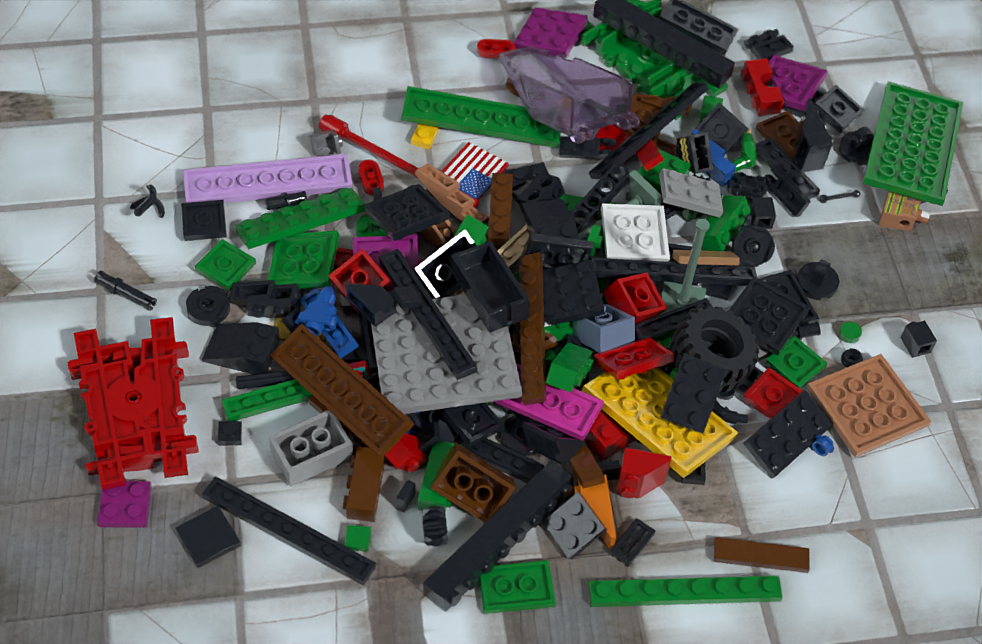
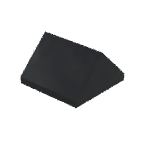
(551, 442)

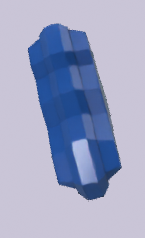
(320, 313)

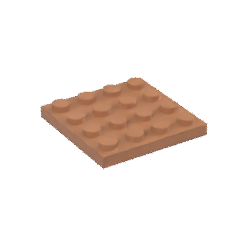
(868, 405)

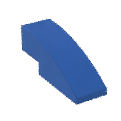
(723, 169)

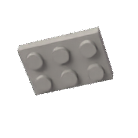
(691, 192)

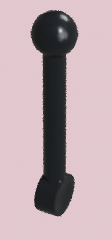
(823, 198)

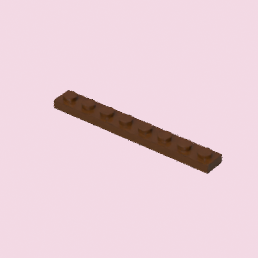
(532, 331)

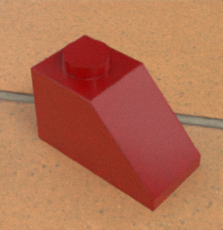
(406, 455)

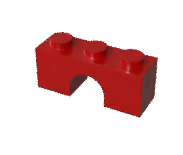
(757, 78)

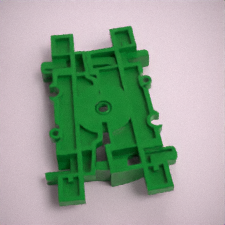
(653, 74)

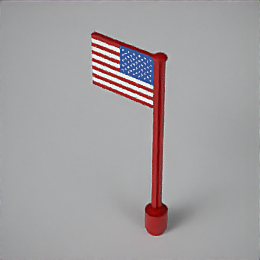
(470, 167)

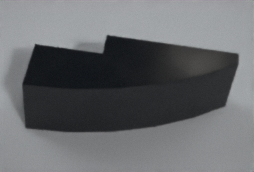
(265, 289)

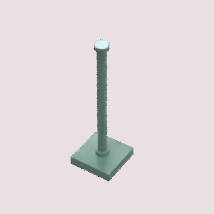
(637, 193)
(679, 295)

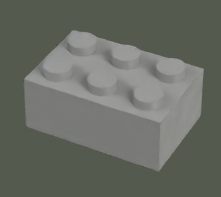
(310, 447)

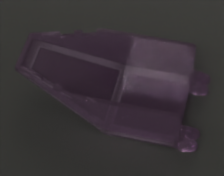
(569, 93)

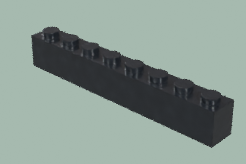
(665, 40)
(498, 536)

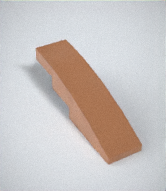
(447, 193)

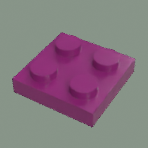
(125, 505)

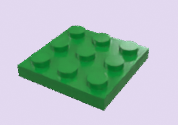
(305, 259)

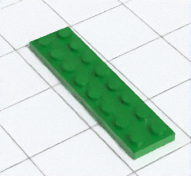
(476, 116)

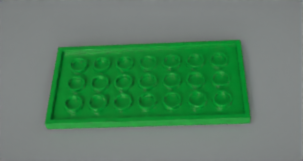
(914, 143)

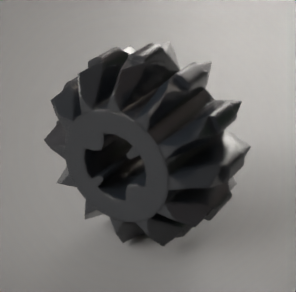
(434, 526)

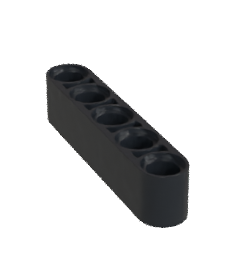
(598, 196)

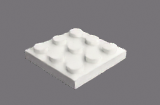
(635, 232)

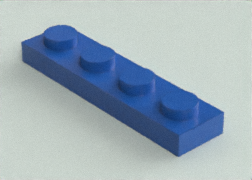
(340, 337)

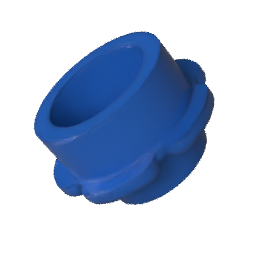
(823, 445)

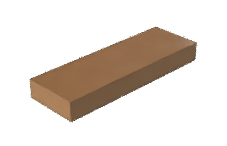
(707, 257)

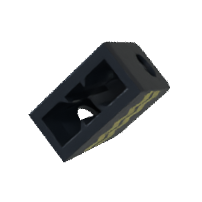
(695, 151)

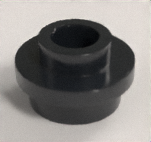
(853, 354)

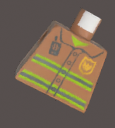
(902, 212)

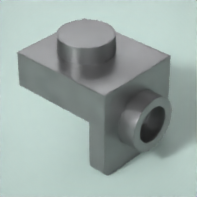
(326, 142)

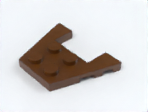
(645, 108)

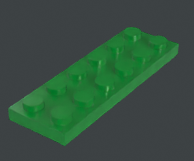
(299, 218)

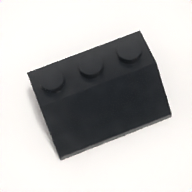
(436, 270)

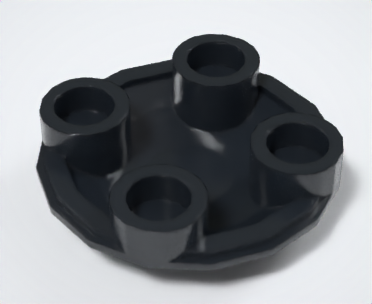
(747, 185)

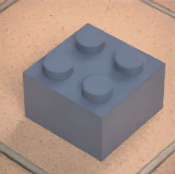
(606, 330)

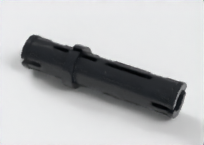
(117, 286)

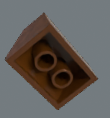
(472, 483)

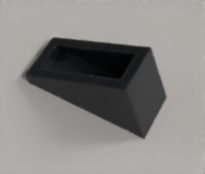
(750, 379)

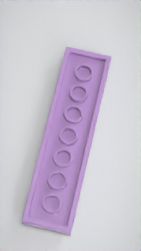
(267, 179)

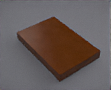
(782, 130)

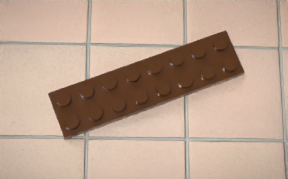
(342, 391)

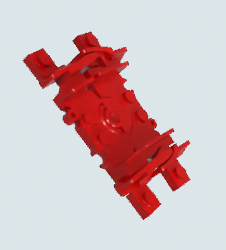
(140, 430)

